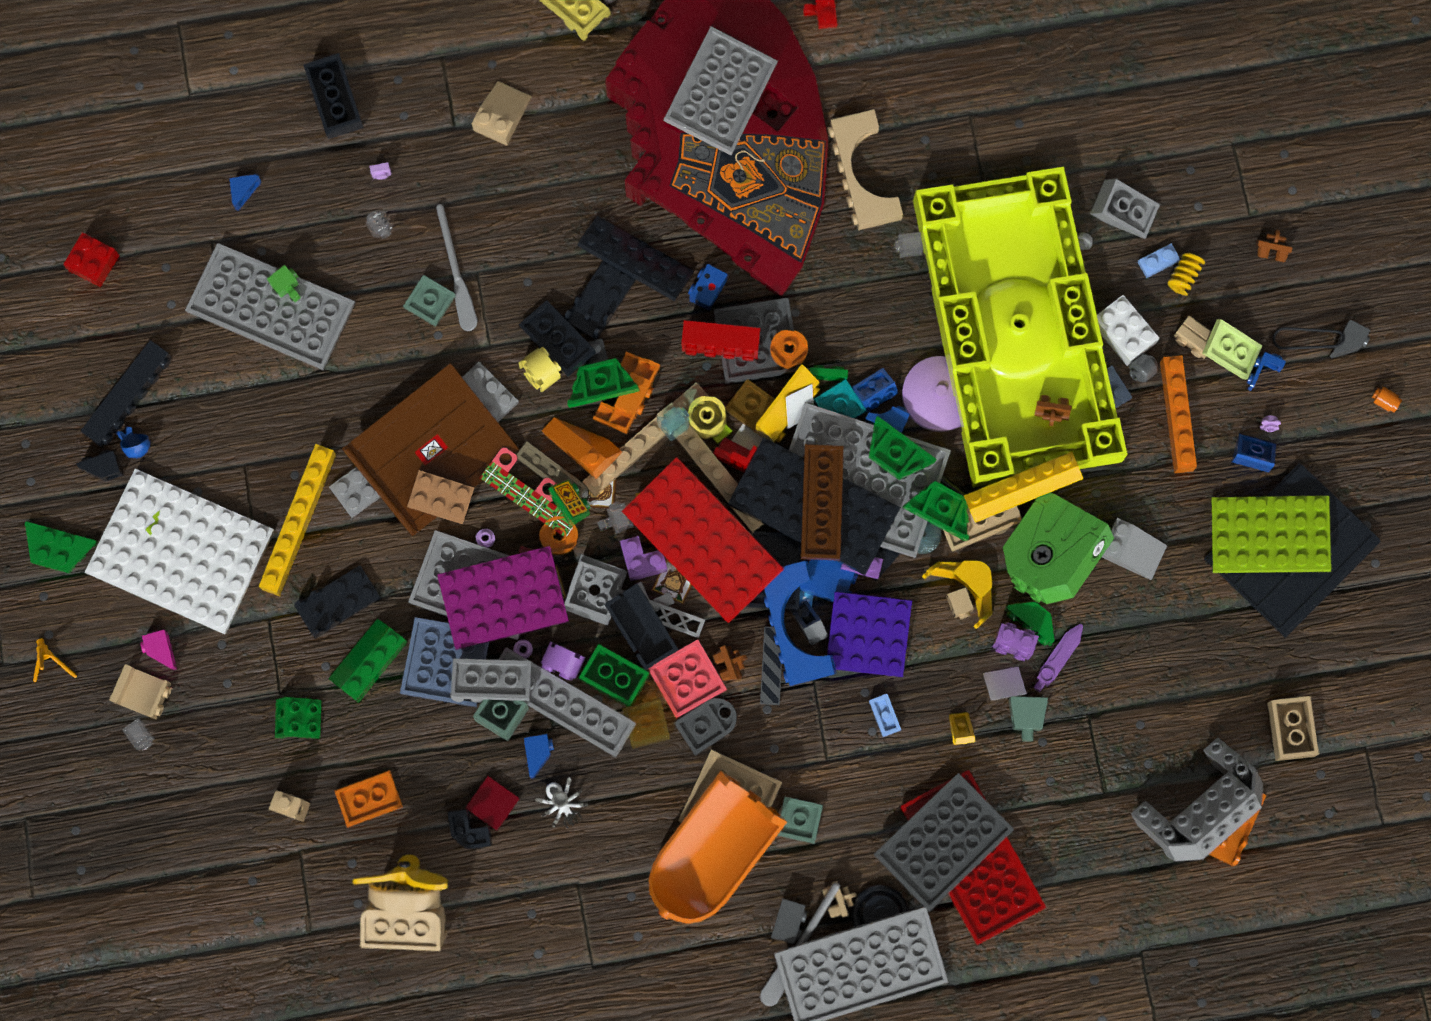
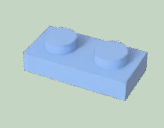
(1159, 260)
(885, 715)

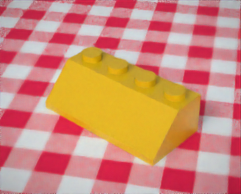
(774, 420)

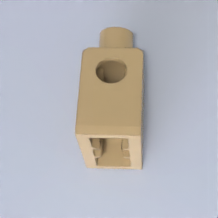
(289, 806)

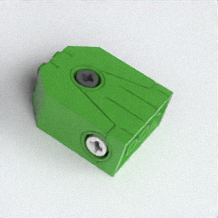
(1055, 549)

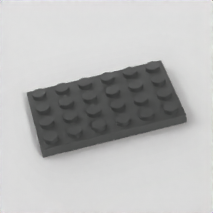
(943, 842)

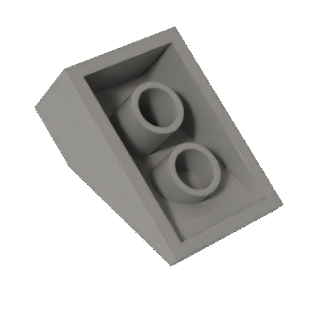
(1125, 208)
(1134, 549)

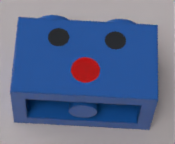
(708, 287)

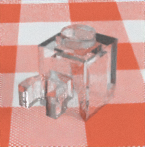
(616, 518)

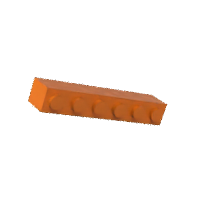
(1178, 414)

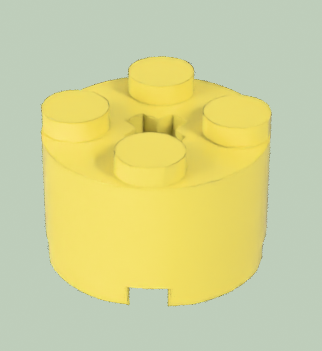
(540, 369)
(710, 407)

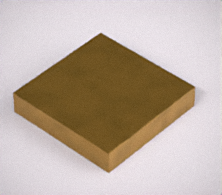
(749, 404)

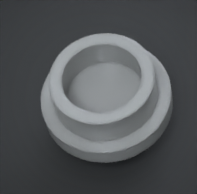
(1085, 241)

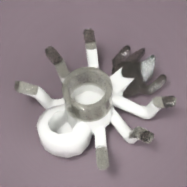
(560, 801)

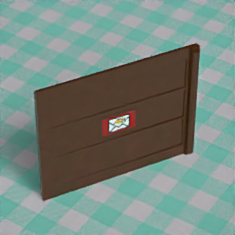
(433, 431)

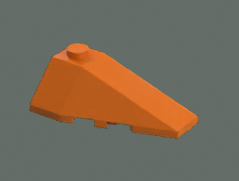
(584, 447)

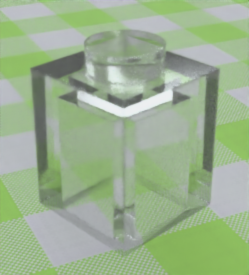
(909, 244)
(139, 735)

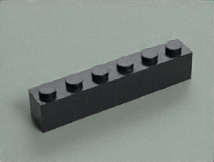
(126, 394)

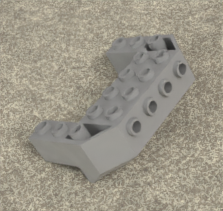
(1210, 816)

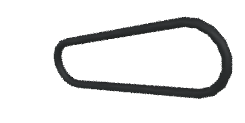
(1308, 347)

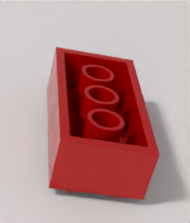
(720, 339)

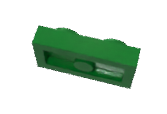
(835, 374)

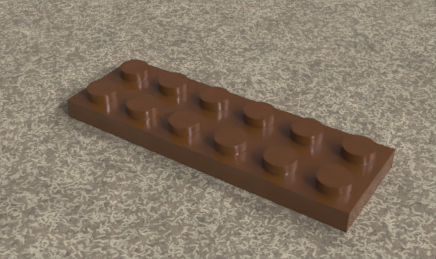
(822, 502)

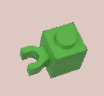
(284, 282)

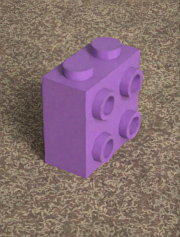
(1015, 641)

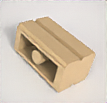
(1193, 336)

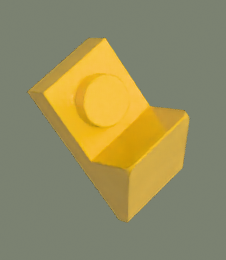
(961, 728)

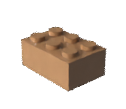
(440, 497)

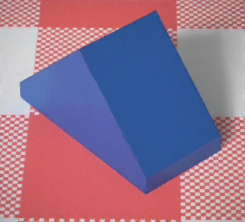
(242, 189)

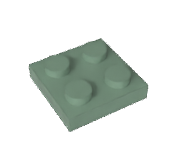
(429, 300)
(801, 820)

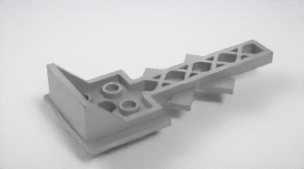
(610, 580)

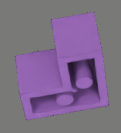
(640, 564)

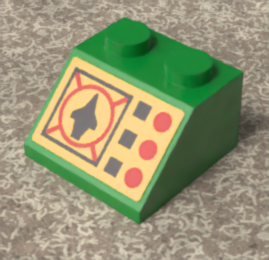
(569, 502)

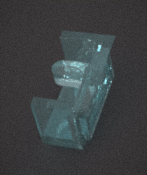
(674, 422)

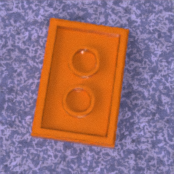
(368, 798)

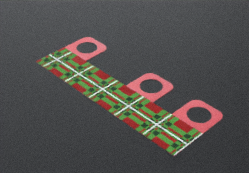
(532, 501)

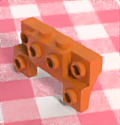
(629, 406)

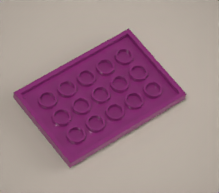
(502, 598)

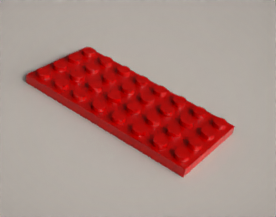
(703, 540)
(996, 890)

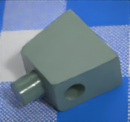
(1027, 715)

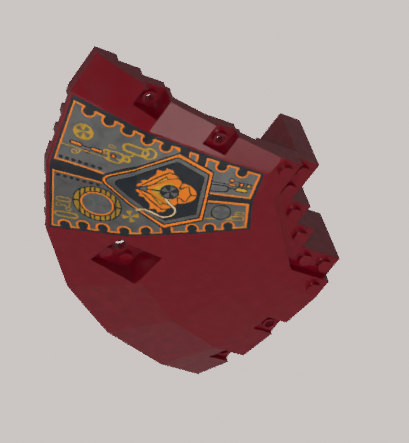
(773, 184)

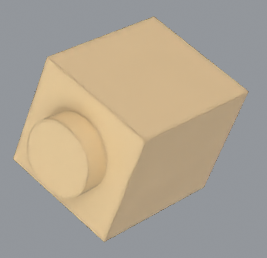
(960, 603)

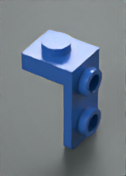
(1269, 360)

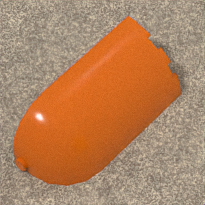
(712, 851)

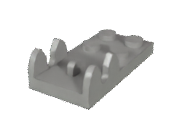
(490, 680)

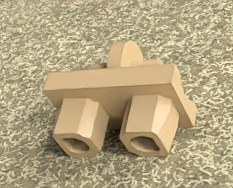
(840, 909)

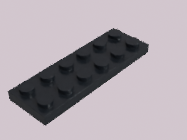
(635, 258)

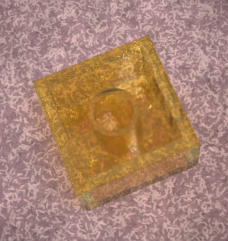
(650, 723)

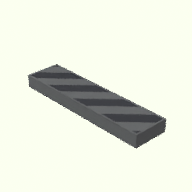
(770, 669)

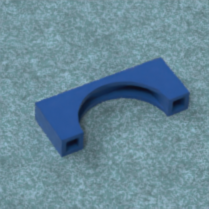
(798, 664)

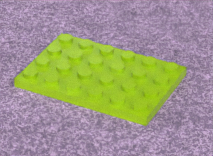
(1271, 534)

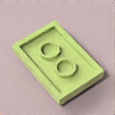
(1232, 349)

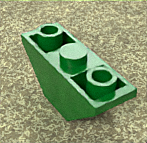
(1034, 618)

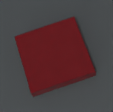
(492, 803)

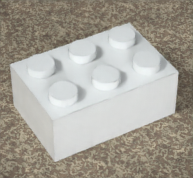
(1126, 330)

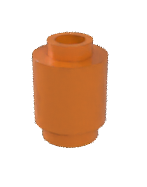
(1386, 399)

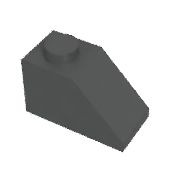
(1355, 338)
(809, 623)

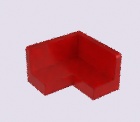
(734, 454)

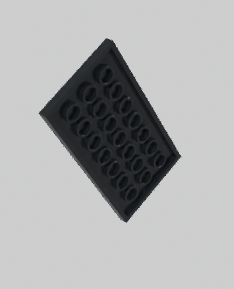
(774, 495)

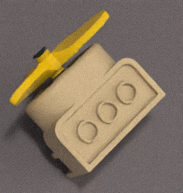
(404, 908)

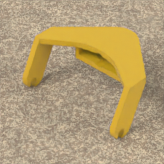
(975, 577)

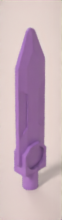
(1058, 657)

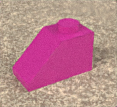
(158, 646)

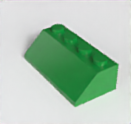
(368, 660)

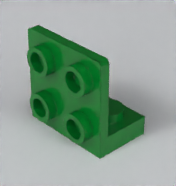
(298, 718)

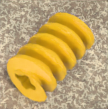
(1184, 272)

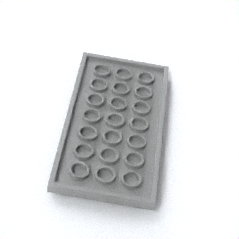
(240, 299)
(861, 966)

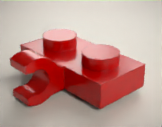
(825, 13)

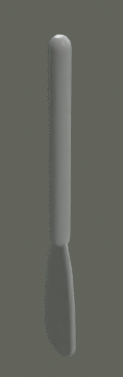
(464, 304)
(774, 987)

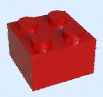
(91, 259)

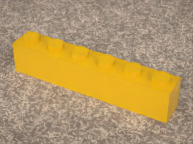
(1023, 487)

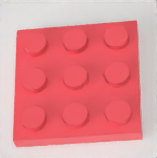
(687, 679)

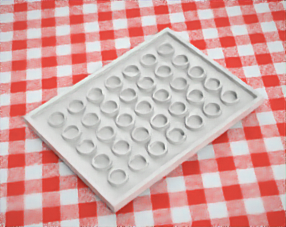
(191, 562)

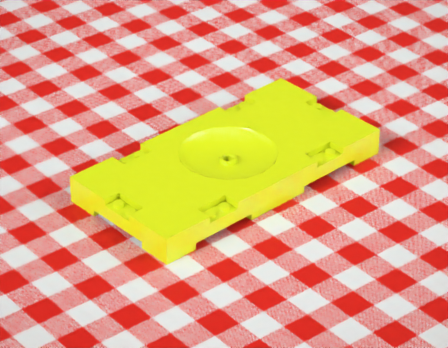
(1002, 259)

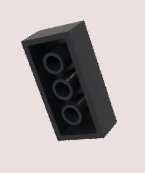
(333, 96)

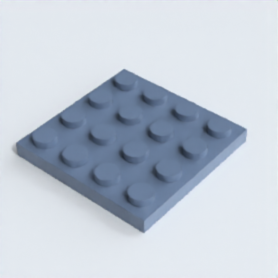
(431, 661)

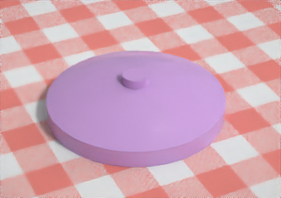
(930, 397)

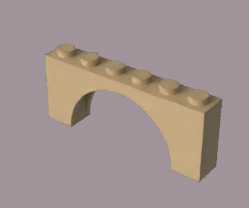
(867, 208)

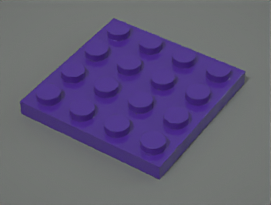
(869, 633)

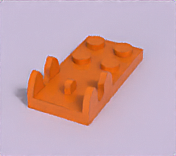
(1231, 848)

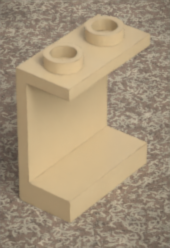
(141, 692)

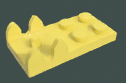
(579, 14)

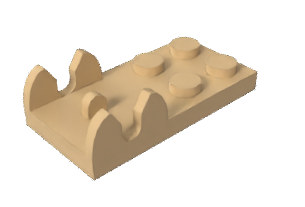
(985, 528)

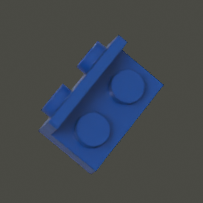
(875, 389)

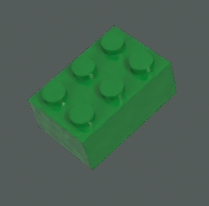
(614, 676)

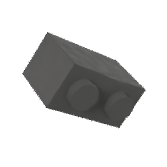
(788, 922)

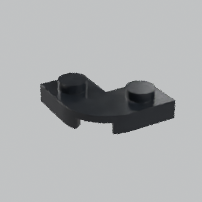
(465, 835)

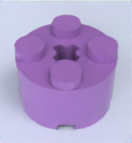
(562, 660)

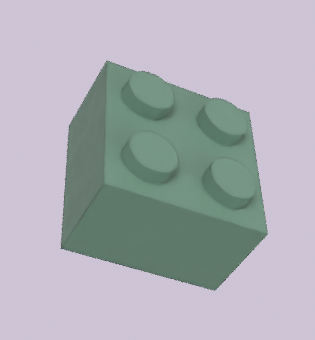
(501, 716)

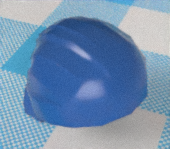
(133, 444)

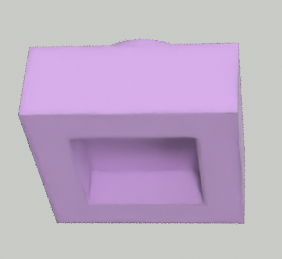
(380, 171)

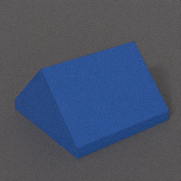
(1254, 453)

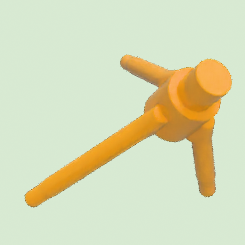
(43, 654)

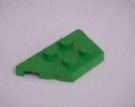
(601, 382)
(897, 452)
(941, 508)
(56, 548)

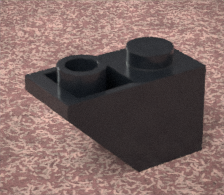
(104, 467)

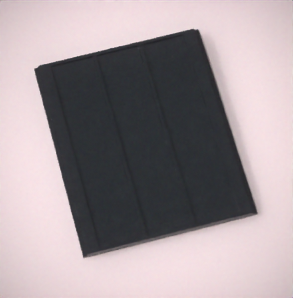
(1291, 596)

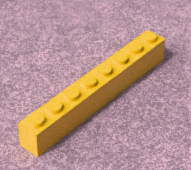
(297, 520)

